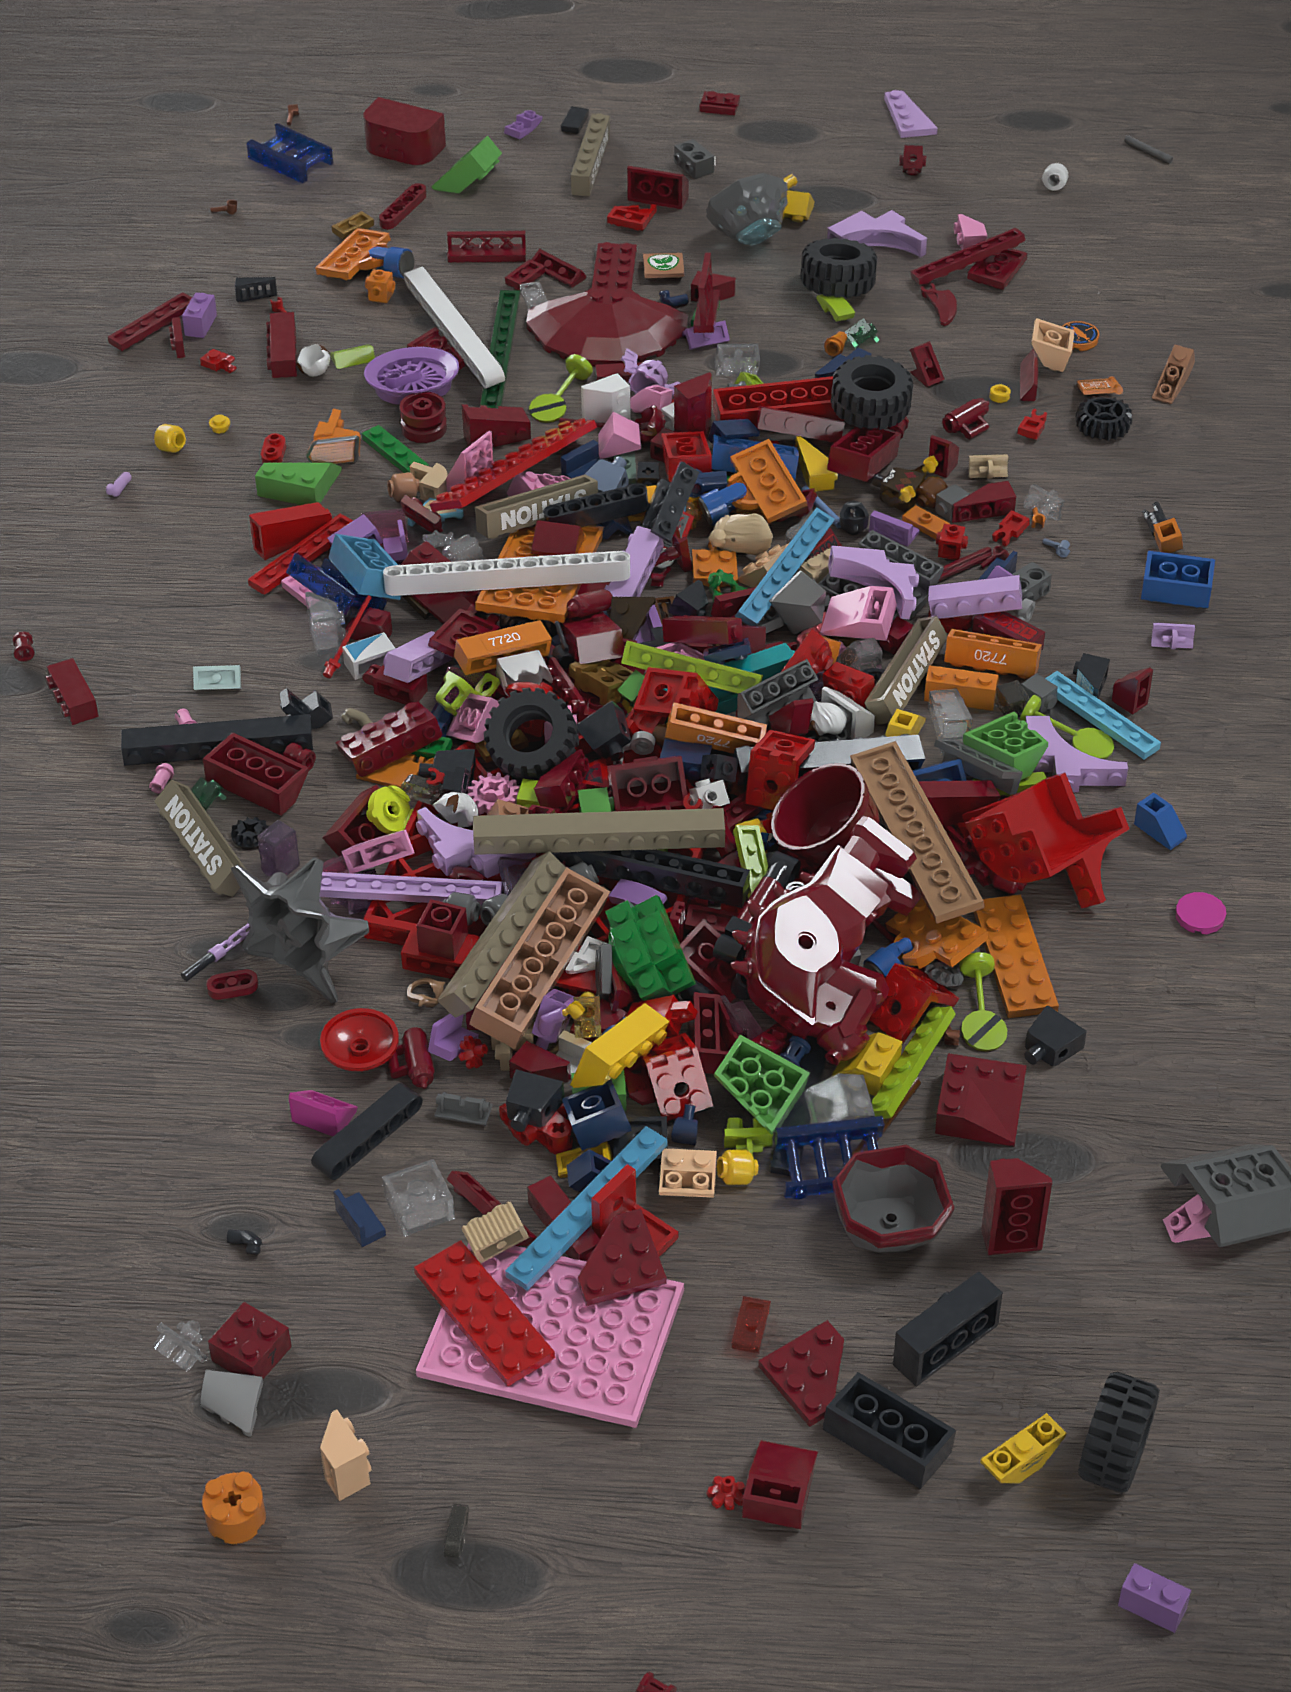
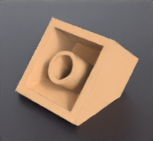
(1052, 344)

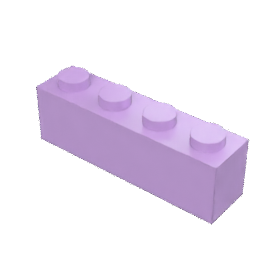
(644, 551)
(975, 597)
(413, 659)

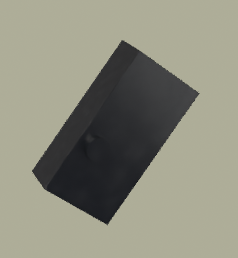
(947, 1328)
(889, 1430)

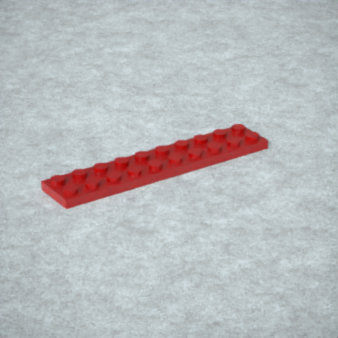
(513, 465)

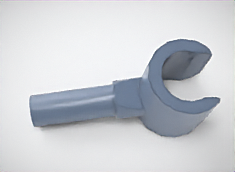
(1061, 548)

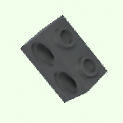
(694, 158)
(1034, 581)

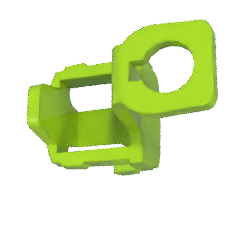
(465, 689)

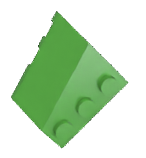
(470, 167)
(296, 481)
(1009, 742)
(762, 1082)

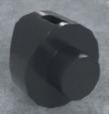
(854, 521)

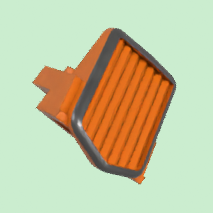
(333, 442)

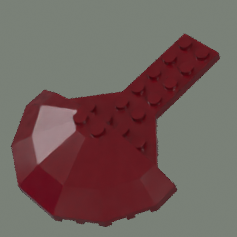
(607, 316)

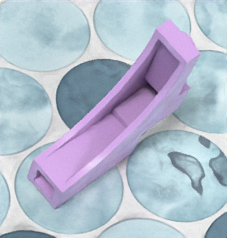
(885, 230)
(873, 569)
(1078, 766)
(455, 846)

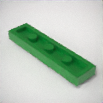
(391, 448)

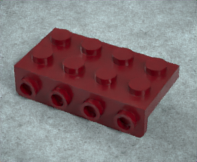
(581, 702)
(390, 738)

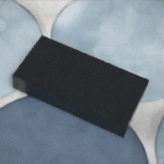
(574, 120)

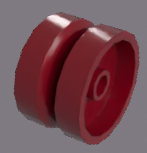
(423, 417)

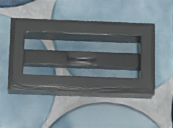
(603, 971)

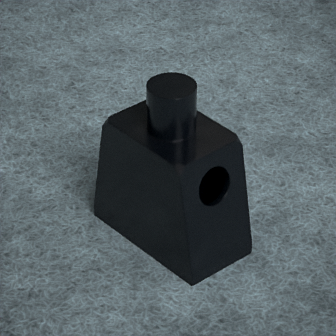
(606, 731)
(448, 760)
(1053, 1038)
(533, 1100)

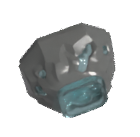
(749, 208)

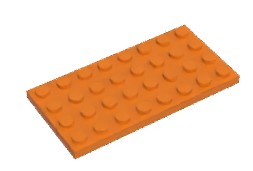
(540, 601)

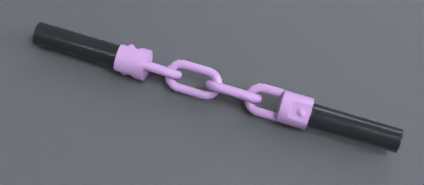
(214, 954)

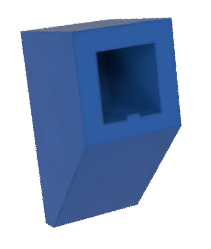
(1159, 821)

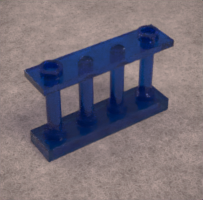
(289, 165)
(330, 584)
(816, 1136)

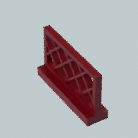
(708, 300)

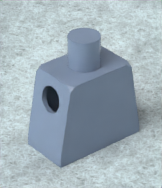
(609, 474)

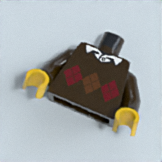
(900, 485)

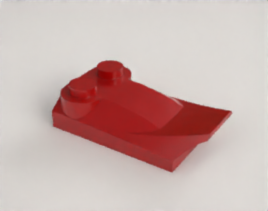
(815, 650)

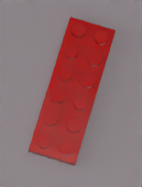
(484, 1313)

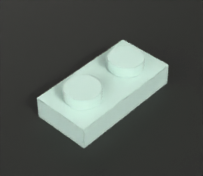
(217, 677)

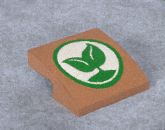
(663, 265)

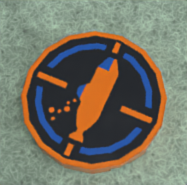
(1085, 335)

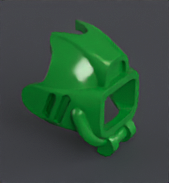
(717, 577)

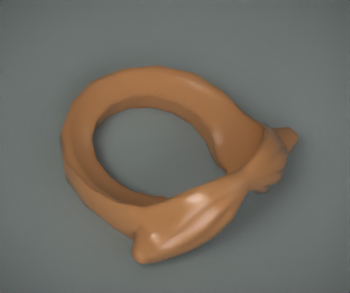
(423, 1000)

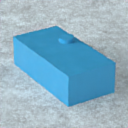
(362, 563)

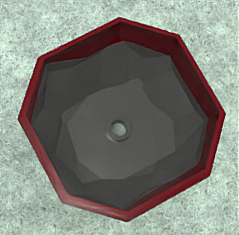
(895, 1187)

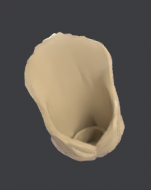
(742, 534)

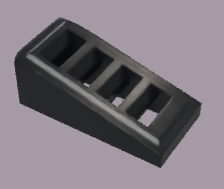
(247, 282)

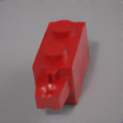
(672, 1010)

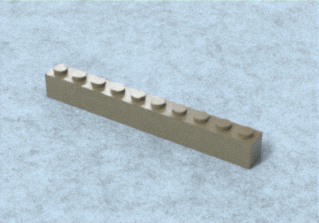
(598, 831)

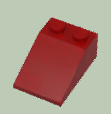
(686, 447)

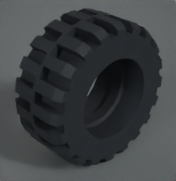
(838, 267)
(872, 392)
(518, 710)
(1118, 1432)

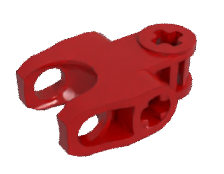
(553, 1136)

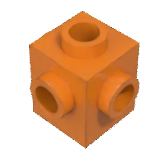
(380, 286)

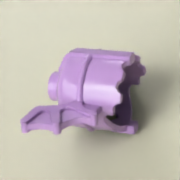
(646, 374)

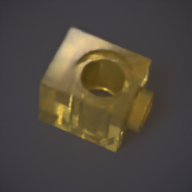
(589, 1023)

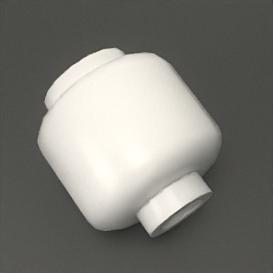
(1055, 177)

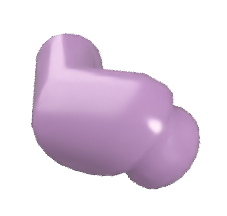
(118, 486)

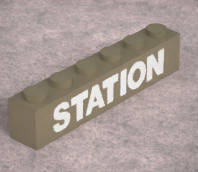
(590, 155)
(526, 508)
(906, 669)
(199, 837)

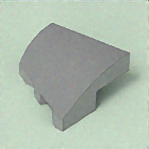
(232, 1398)

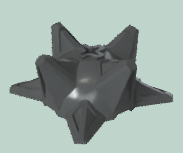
(295, 925)

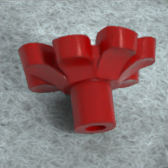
(473, 1051)
(726, 1492)

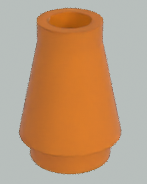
(835, 344)

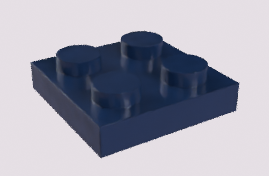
(727, 651)

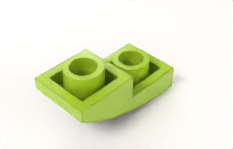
(836, 306)

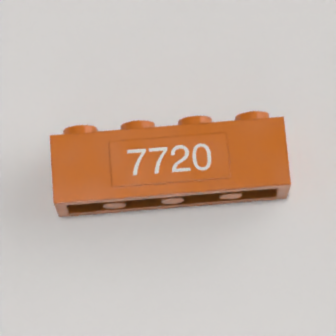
(483, 650)
(992, 653)
(712, 728)

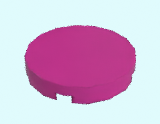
(1200, 912)

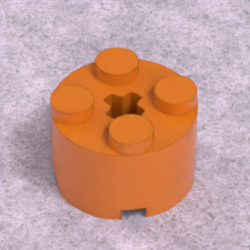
(234, 1507)

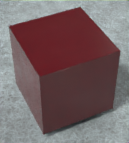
(442, 929)

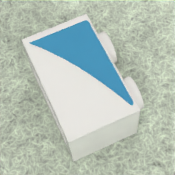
(364, 653)

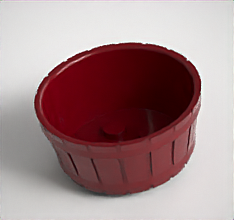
(822, 812)

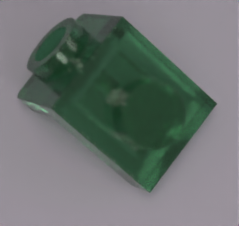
(861, 332)
(207, 792)

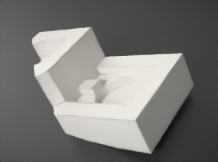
(585, 958)

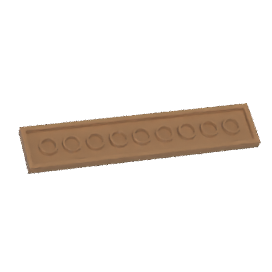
(913, 821)

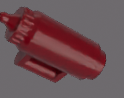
(965, 415)
(589, 603)
(418, 1059)

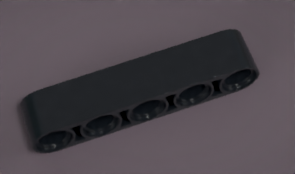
(599, 506)
(367, 1131)

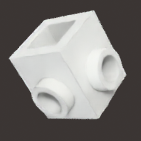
(711, 793)

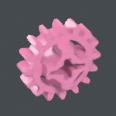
(491, 788)

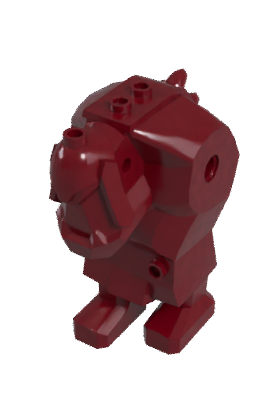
(807, 937)

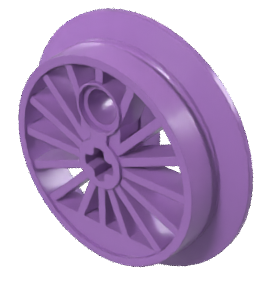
(411, 371)

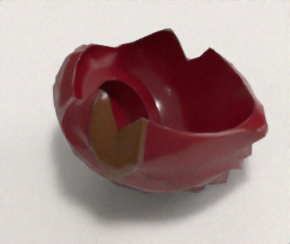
(650, 423)

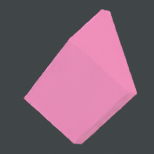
(618, 436)

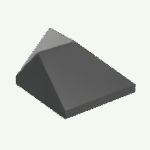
(800, 603)

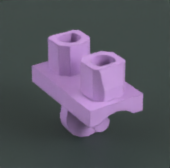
(1172, 635)

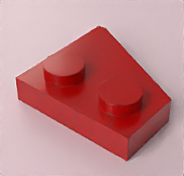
(631, 216)

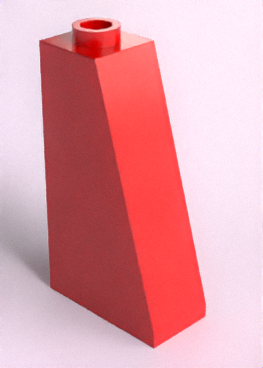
(285, 527)

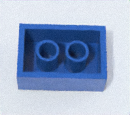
(1178, 579)

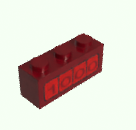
(1007, 626)

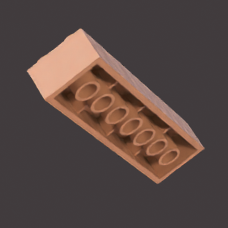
(539, 958)

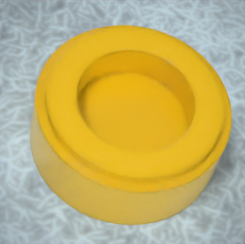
(999, 393)

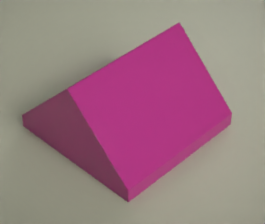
(320, 1111)

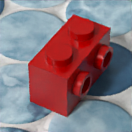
(849, 682)

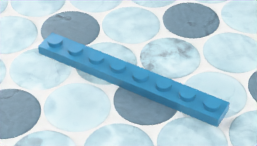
(785, 567)
(578, 1214)

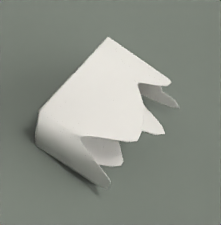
(522, 668)

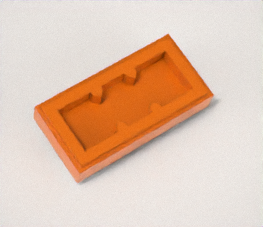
(924, 521)

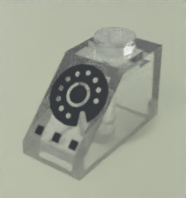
(862, 655)

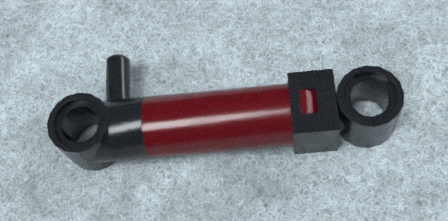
(781, 870)

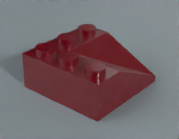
(980, 1099)

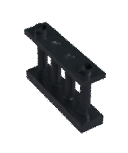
(669, 502)

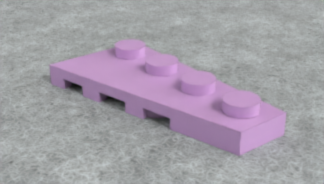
(907, 116)

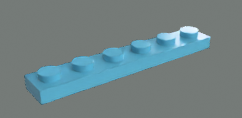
(1104, 717)

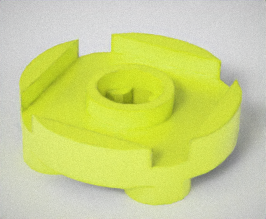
(379, 813)

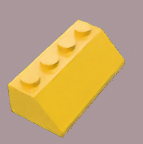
(620, 1047)

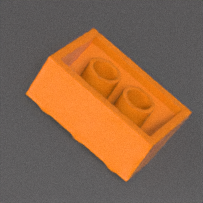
(974, 687)

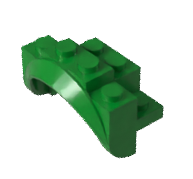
(643, 943)

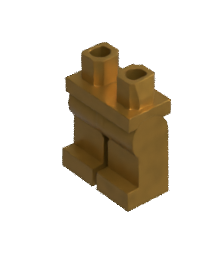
(600, 678)

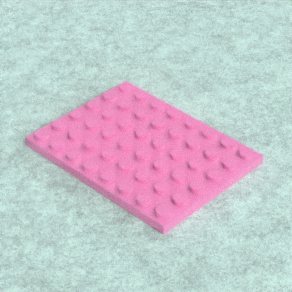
(601, 1350)

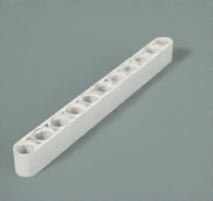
(454, 327)
(506, 573)

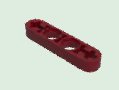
(401, 208)

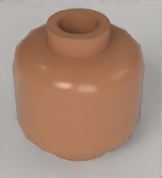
(403, 484)

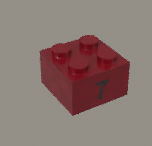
(249, 1342)

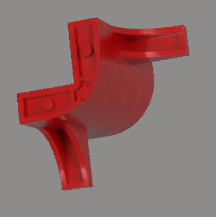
(1044, 833)

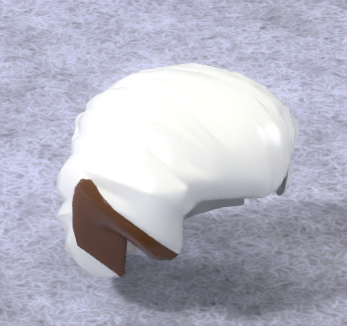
(313, 360)
(827, 719)
(457, 808)

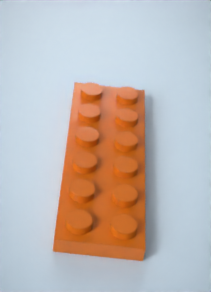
(1017, 957)

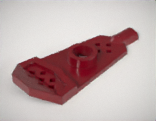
(639, 1085)

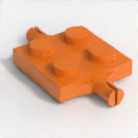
(709, 561)

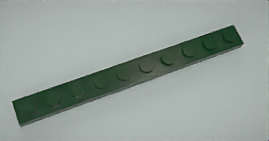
(502, 344)

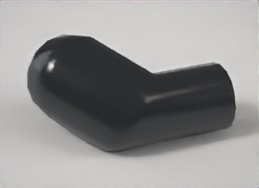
(245, 1237)

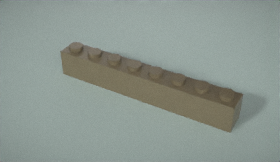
(501, 935)

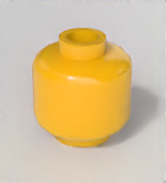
(169, 438)
(737, 1167)

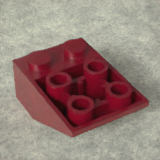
(779, 1484)

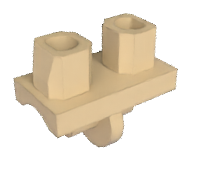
(988, 466)

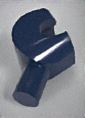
(686, 1127)

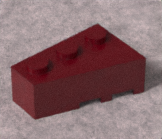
(505, 424)
(711, 1030)

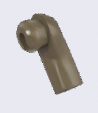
(353, 714)

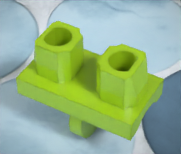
(746, 1138)

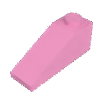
(377, 851)

